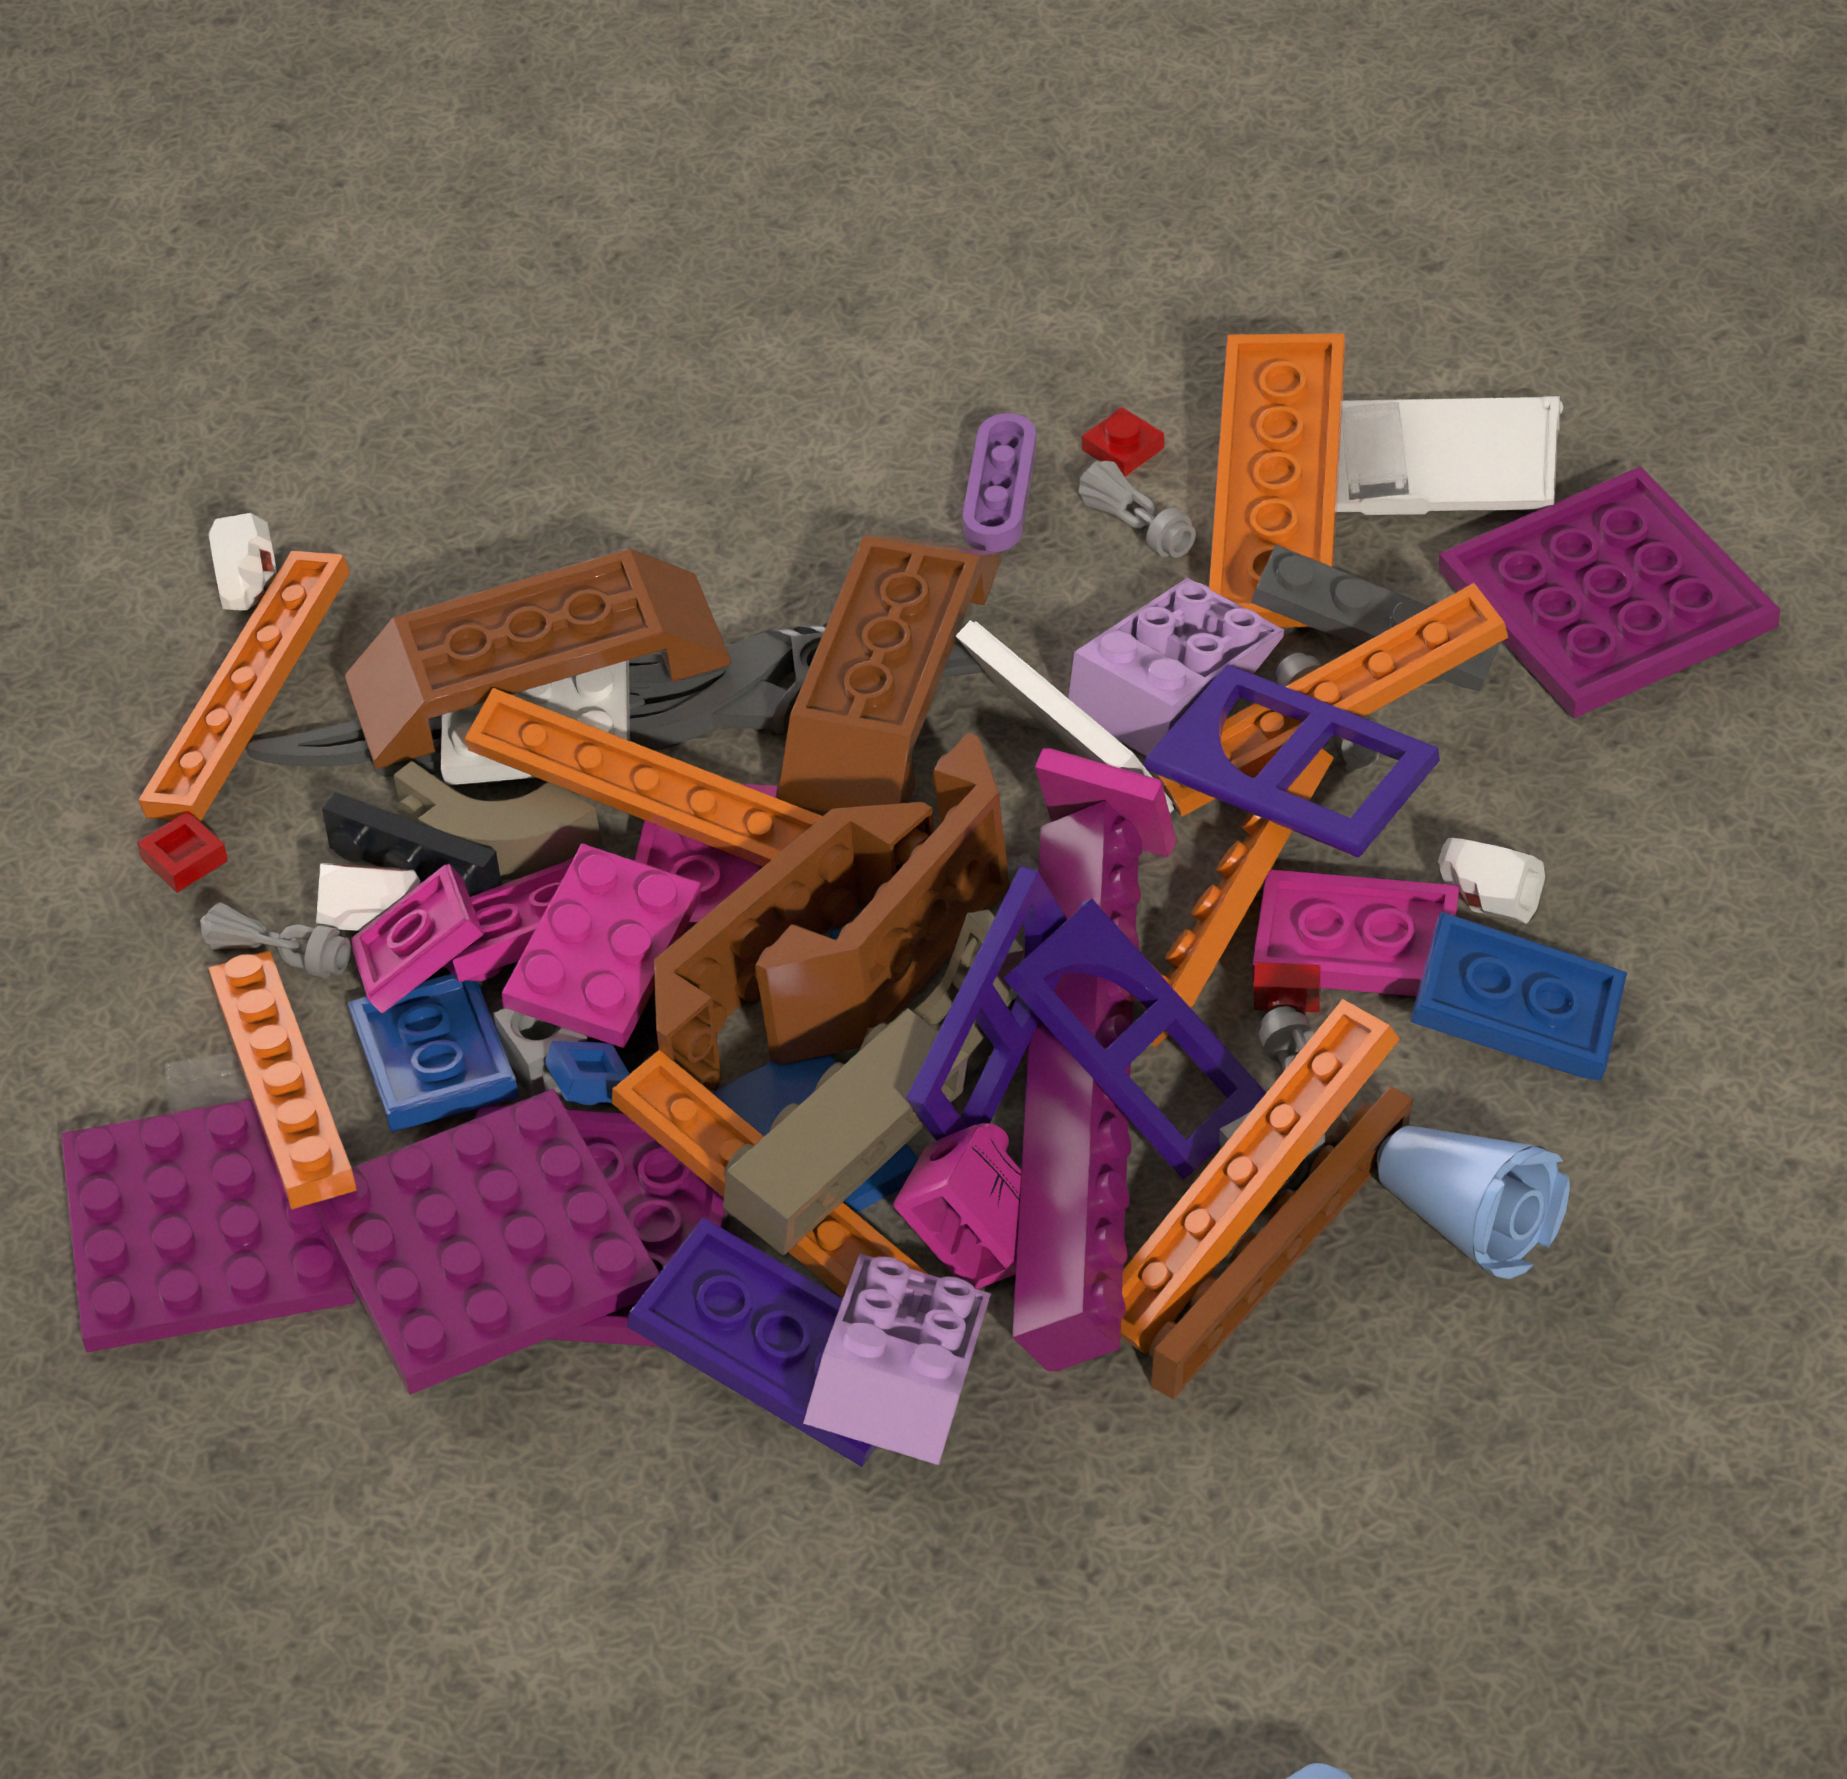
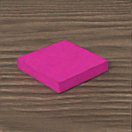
(1077, 783)
(415, 938)

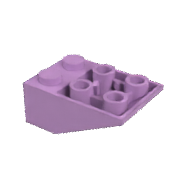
(1162, 659)
(897, 1358)

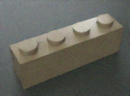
(835, 1136)

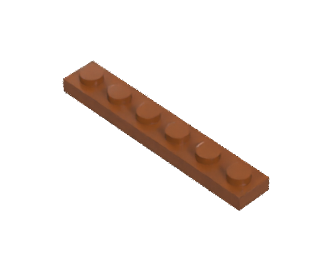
(1265, 1257)

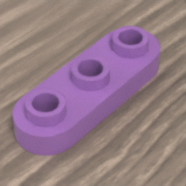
(999, 482)

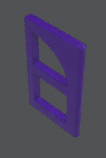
(1195, 759)
(1097, 947)
(1008, 1031)

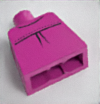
(967, 1203)

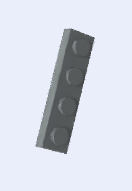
(1347, 607)

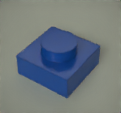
(585, 1070)

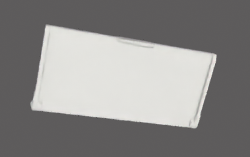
(1469, 456)

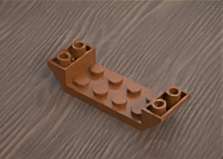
(526, 639)
(879, 671)
(807, 886)
(828, 991)

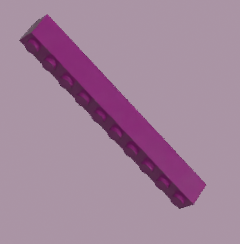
(1073, 1131)

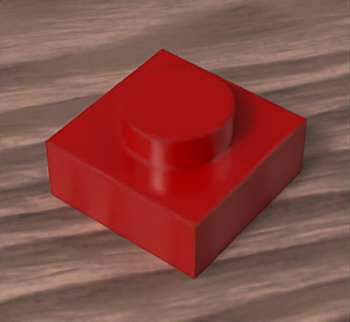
(1123, 440)
(182, 851)
(1287, 985)

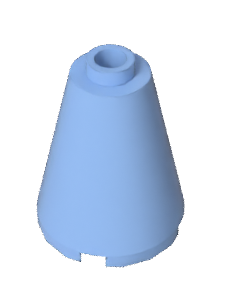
(1478, 1192)

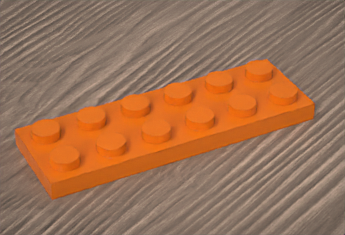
(1276, 458)

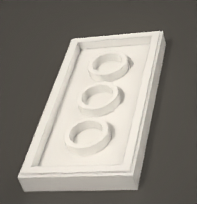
(1047, 703)

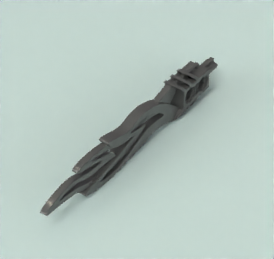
(678, 710)

